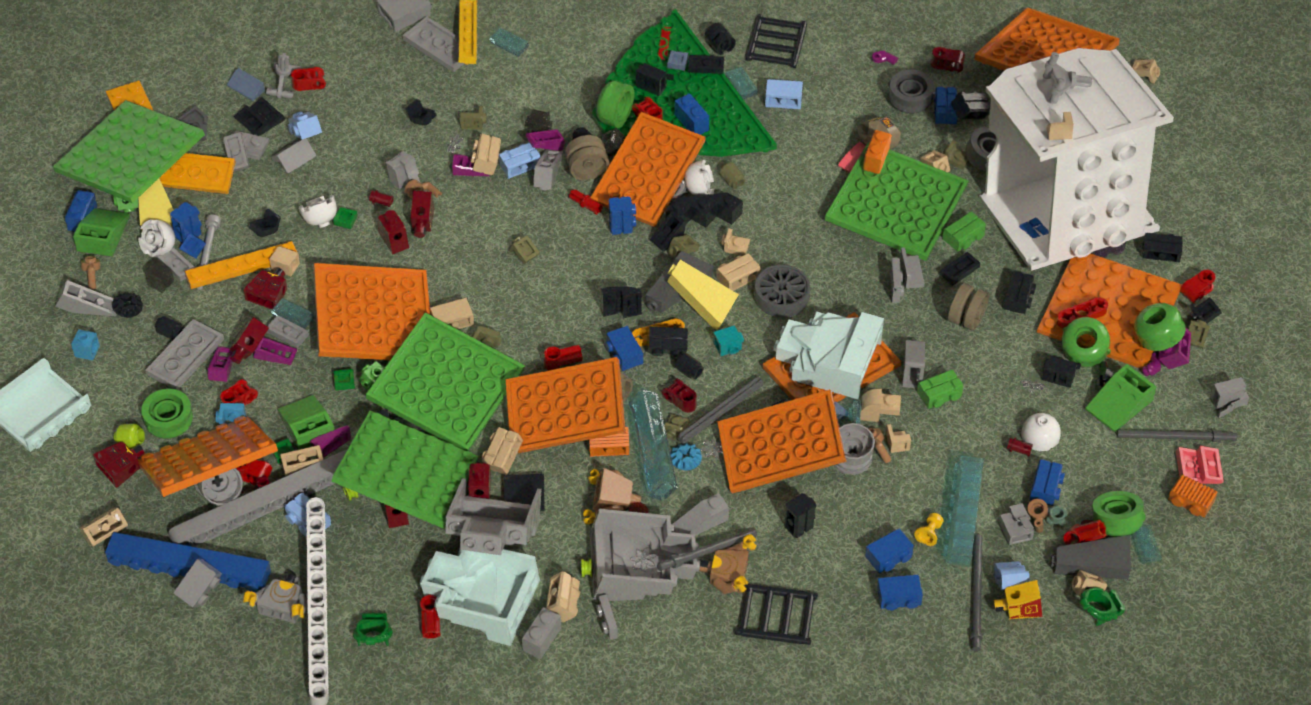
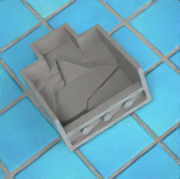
(489, 523)
(615, 540)

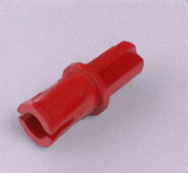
(585, 201)

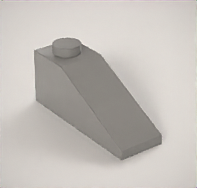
(547, 169)
(83, 300)
(703, 516)

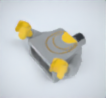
(280, 599)

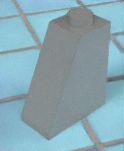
(403, 12)
(913, 363)

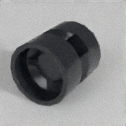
(719, 38)

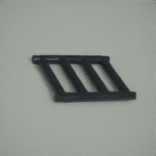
(757, 31)
(789, 595)

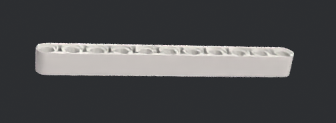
(319, 609)

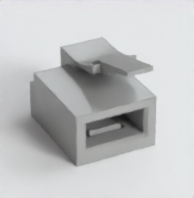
(402, 169)
(1229, 395)
(1016, 524)

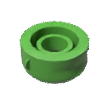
(615, 103)
(1159, 326)
(1086, 356)
(162, 403)
(1120, 512)

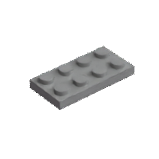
(435, 42)
(184, 354)

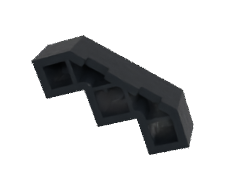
(706, 208)

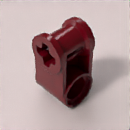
(949, 59)
(681, 396)

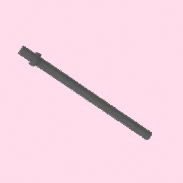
(976, 635)

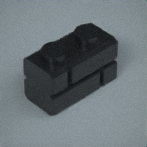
(971, 105)
(1162, 247)
(1018, 292)
(667, 340)
(800, 515)

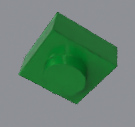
(345, 218)
(344, 379)
(283, 447)

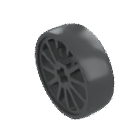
(782, 290)

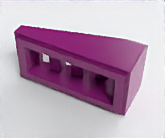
(546, 140)
(459, 166)
(273, 357)
(218, 373)
(332, 440)

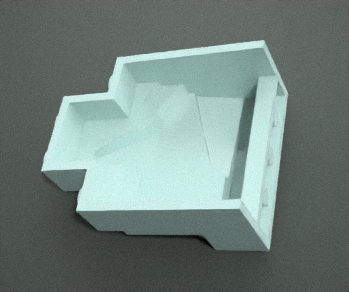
(830, 350)
(483, 590)

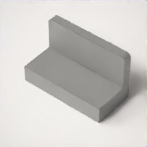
(294, 155)
(911, 270)

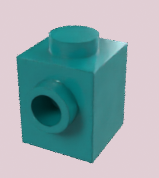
(728, 340)

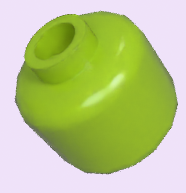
(130, 435)

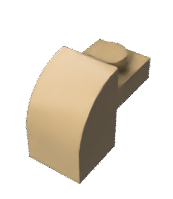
(875, 403)

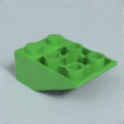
(100, 232)
(1122, 398)
(305, 421)

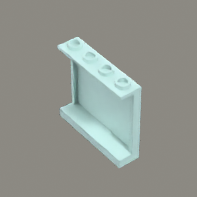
(39, 405)

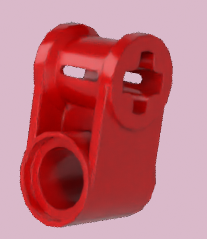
(307, 80)
(648, 107)
(1198, 285)
(239, 393)
(253, 470)

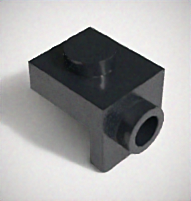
(418, 114)
(267, 225)
(1205, 311)

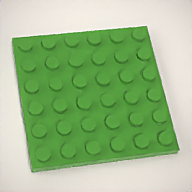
(128, 151)
(900, 205)
(445, 382)
(404, 468)

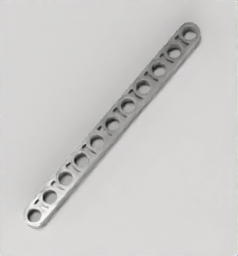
(256, 503)

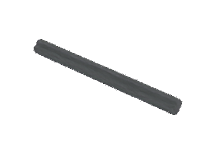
(719, 410)

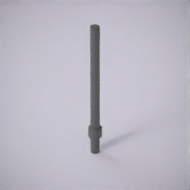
(1215, 435)
(677, 560)

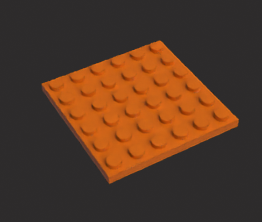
(1037, 35)
(1127, 295)
(367, 309)
(206, 455)

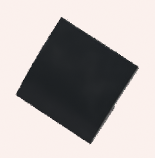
(257, 123)
(621, 300)
(523, 487)

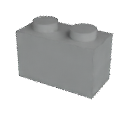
(198, 583)
(541, 633)

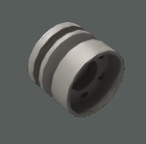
(858, 448)
(223, 490)

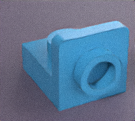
(229, 411)

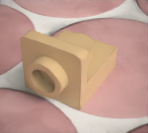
(1147, 68)
(936, 160)
(735, 244)
(1087, 580)

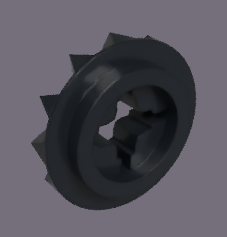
(130, 310)

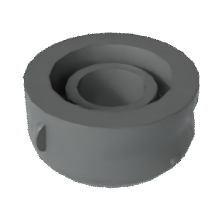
(911, 82)
(979, 147)

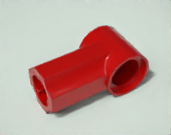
(556, 357)
(1085, 532)
(430, 618)

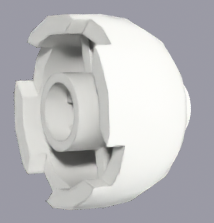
(698, 178)
(319, 211)
(156, 238)
(1041, 431)

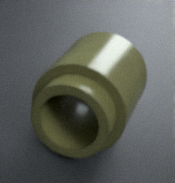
(732, 175)

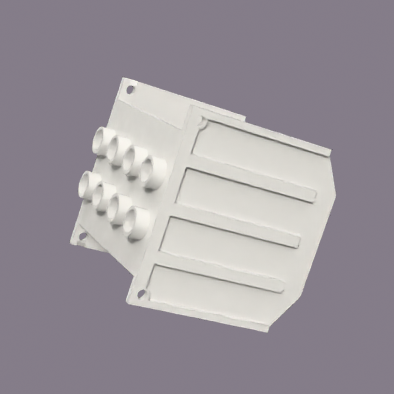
(1083, 187)

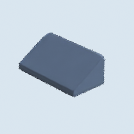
(246, 84)

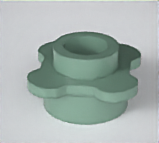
(1057, 511)

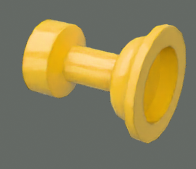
(926, 534)

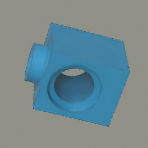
(85, 344)

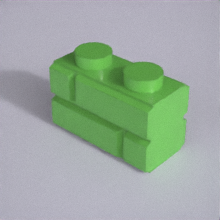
(964, 231)
(940, 389)

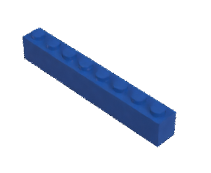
(178, 559)

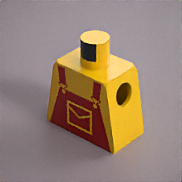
(1021, 601)

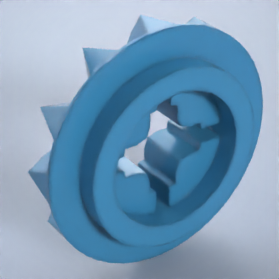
(687, 463)

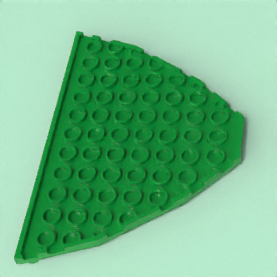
(731, 121)

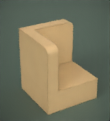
(1061, 130)
(285, 260)
(897, 441)

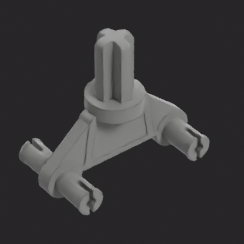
(283, 69)
(1062, 78)

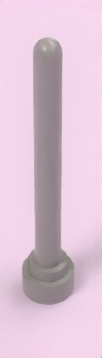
(212, 223)

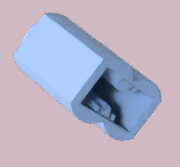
(1010, 574)

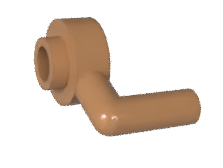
(415, 185)
(91, 264)
(878, 436)
(1034, 504)

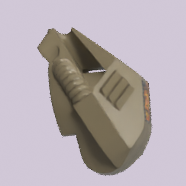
(882, 124)

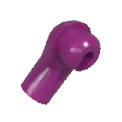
(883, 56)
(1152, 367)

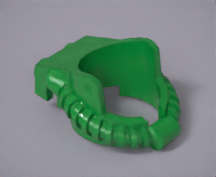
(1109, 601)
(373, 622)

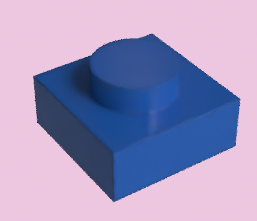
(192, 245)

